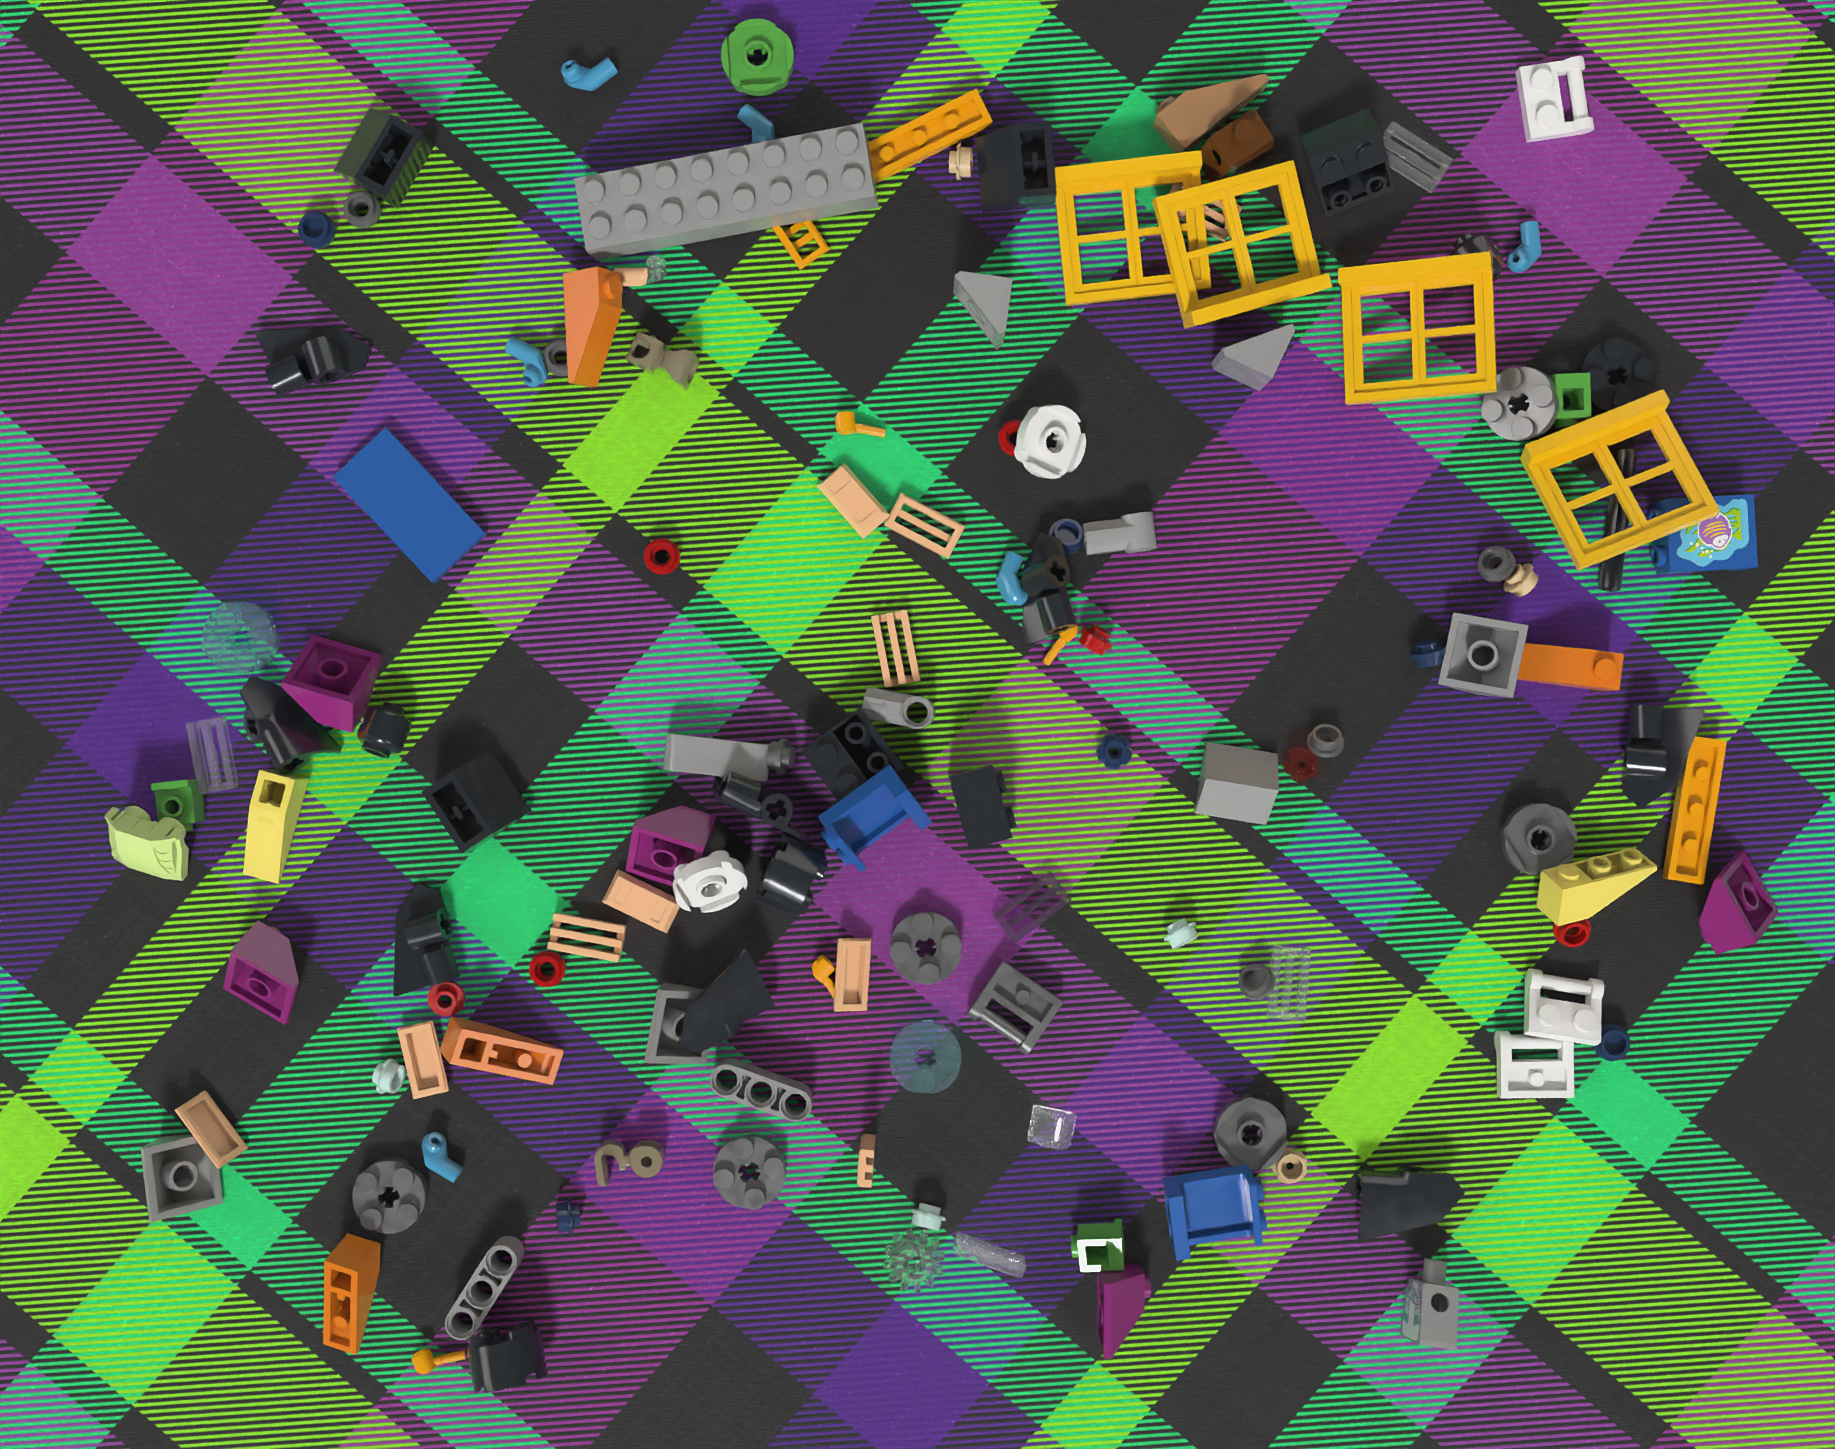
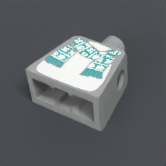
(1429, 1321)

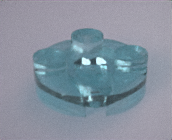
(219, 640)
(922, 1077)

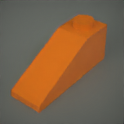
(591, 319)
(1571, 667)
(499, 1051)
(348, 1291)

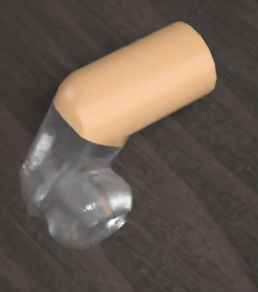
(641, 276)

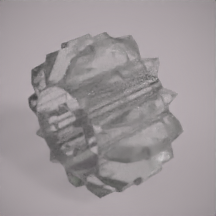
(923, 1269)

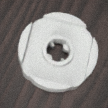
(1032, 437)
(718, 868)

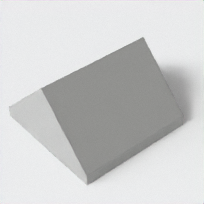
(986, 301)
(1254, 359)
(1483, 655)
(1237, 783)
(667, 1026)
(178, 1177)

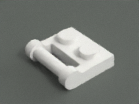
(1543, 104)
(1562, 1018)
(1533, 1076)

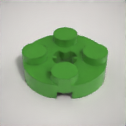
(740, 45)

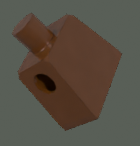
(1237, 145)

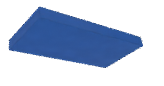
(409, 505)

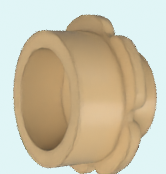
(961, 161)
(1521, 580)
(1298, 1170)

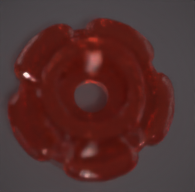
(1291, 764)

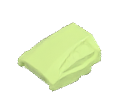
(147, 844)

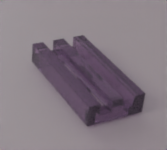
(1056, 888)

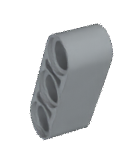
(715, 756)
(743, 1091)
(472, 1299)

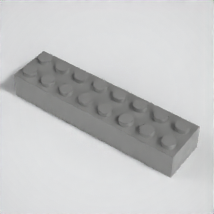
(726, 192)

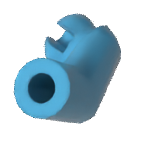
(587, 78)
(761, 126)
(1528, 251)
(535, 368)
(1008, 582)
(436, 1157)

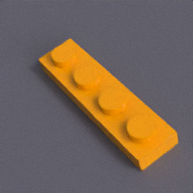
(928, 135)
(1694, 811)

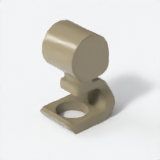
(652, 354)
(644, 1158)

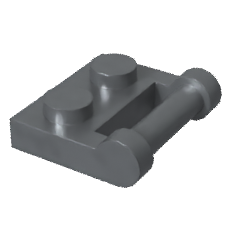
(1021, 997)

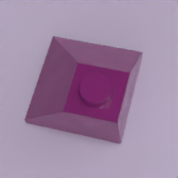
(333, 682)
(667, 841)
(1736, 907)
(264, 972)
(1119, 1304)

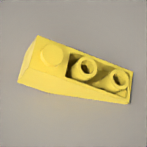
(272, 823)
(1587, 886)

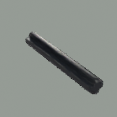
(1612, 568)

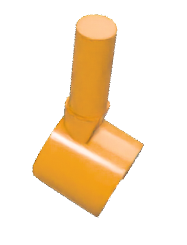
(846, 425)
(1064, 638)
(821, 970)
(425, 1362)

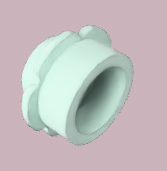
(1180, 933)
(388, 1076)
(927, 1217)

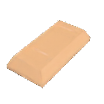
(853, 500)
(641, 901)
(852, 974)
(423, 1059)
(211, 1129)

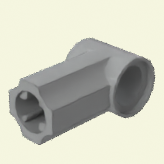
(1128, 534)
(894, 707)

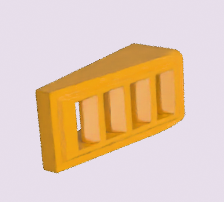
(791, 248)

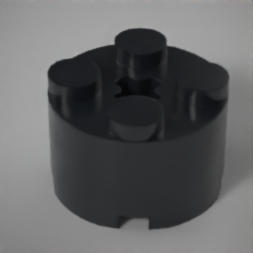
(791, 874)
(507, 1358)

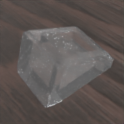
(1051, 1127)

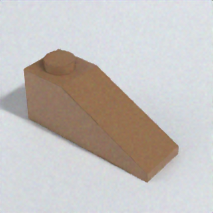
(1201, 111)

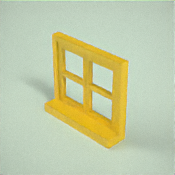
(1127, 176)
(1416, 277)
(1251, 295)
(1594, 437)

